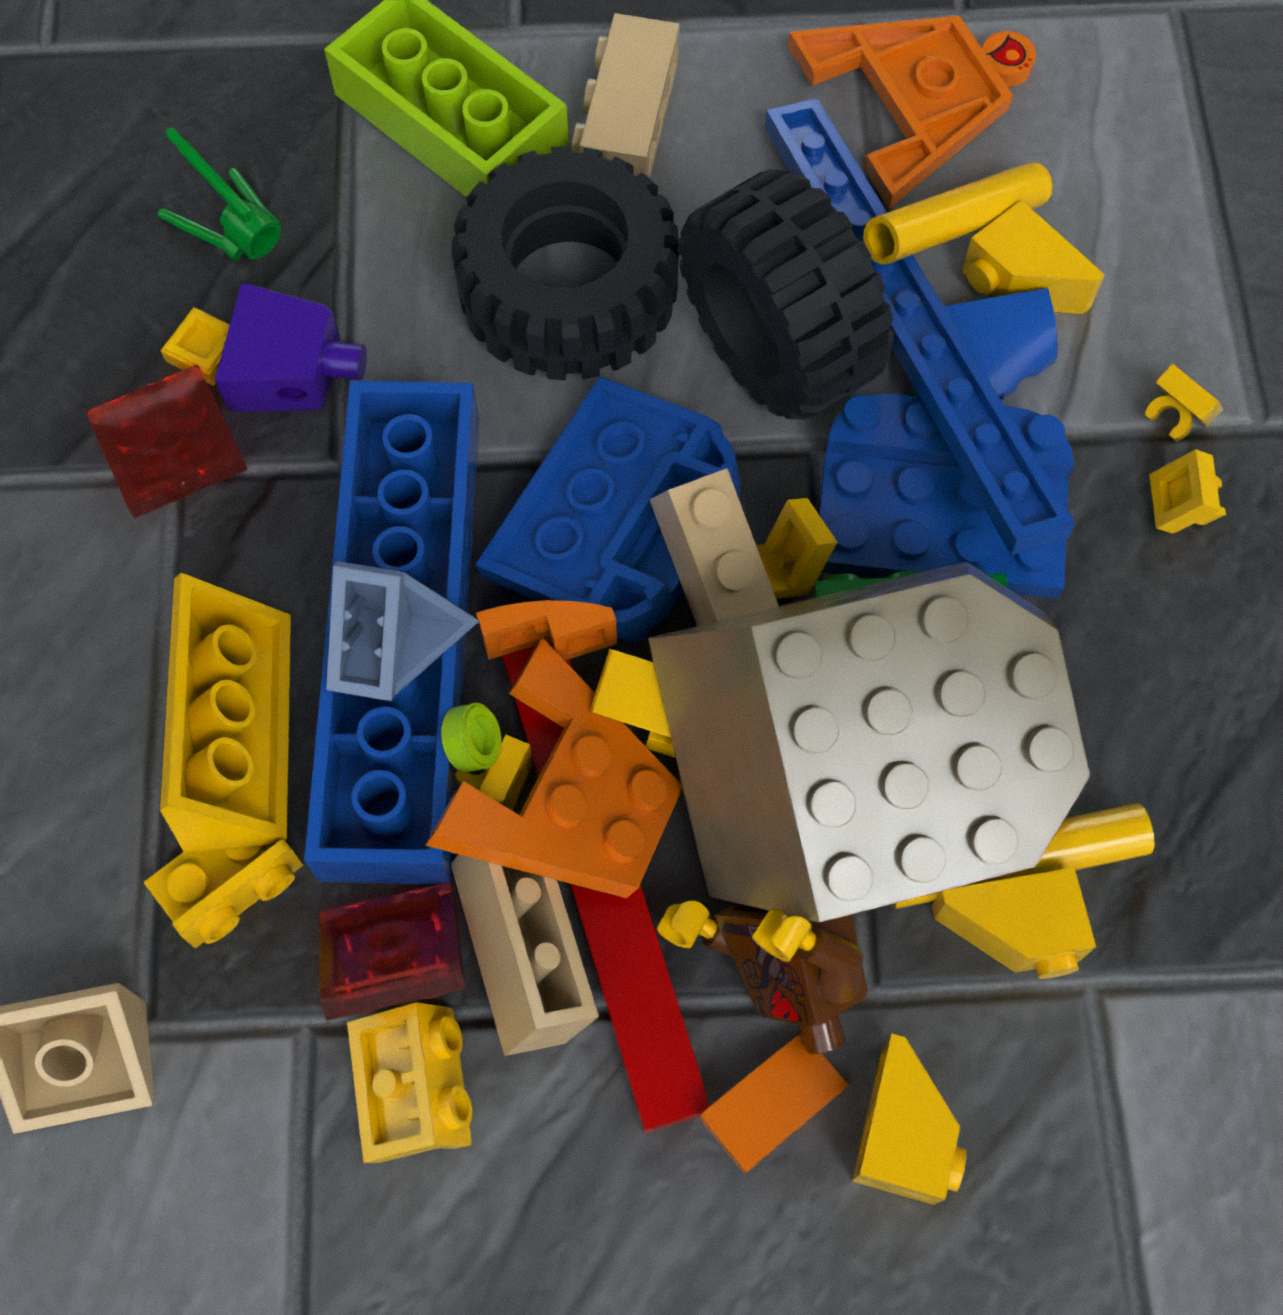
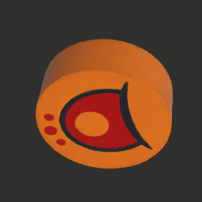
(1011, 56)

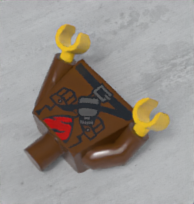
(789, 964)

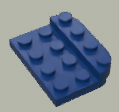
(907, 506)
(587, 511)

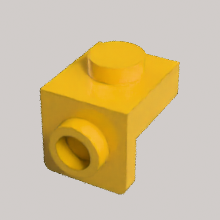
(796, 549)

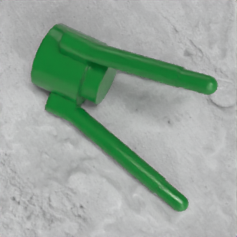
(246, 223)

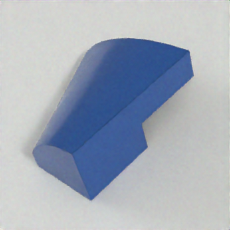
(1009, 336)

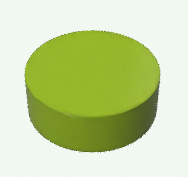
(471, 737)

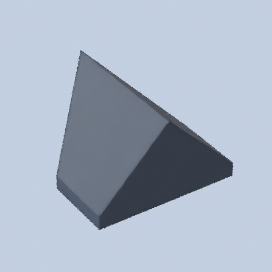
(386, 630)

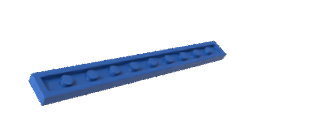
(932, 348)

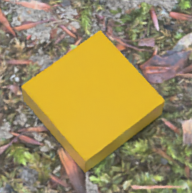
(199, 342)

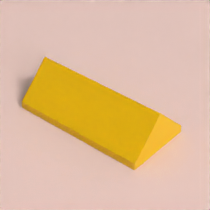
(226, 720)

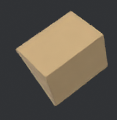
(74, 1057)

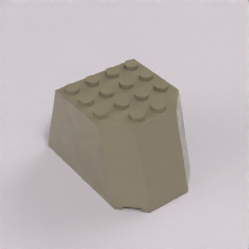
(872, 742)

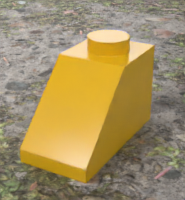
(1027, 254)
(1022, 921)
(908, 1131)

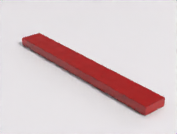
(629, 972)

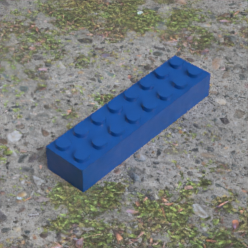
(411, 511)

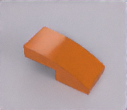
(568, 625)
(772, 1103)

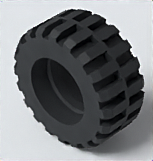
(553, 202)
(786, 293)

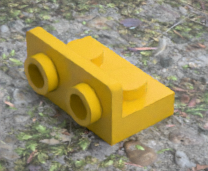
(212, 887)
(409, 1082)

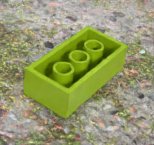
(443, 92)

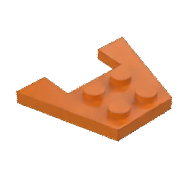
(928, 79)
(593, 805)

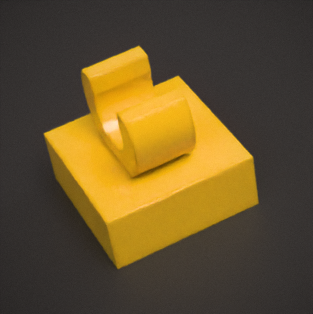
(1185, 397)
(1186, 492)
(507, 776)

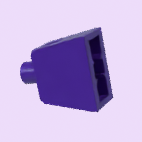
(283, 353)

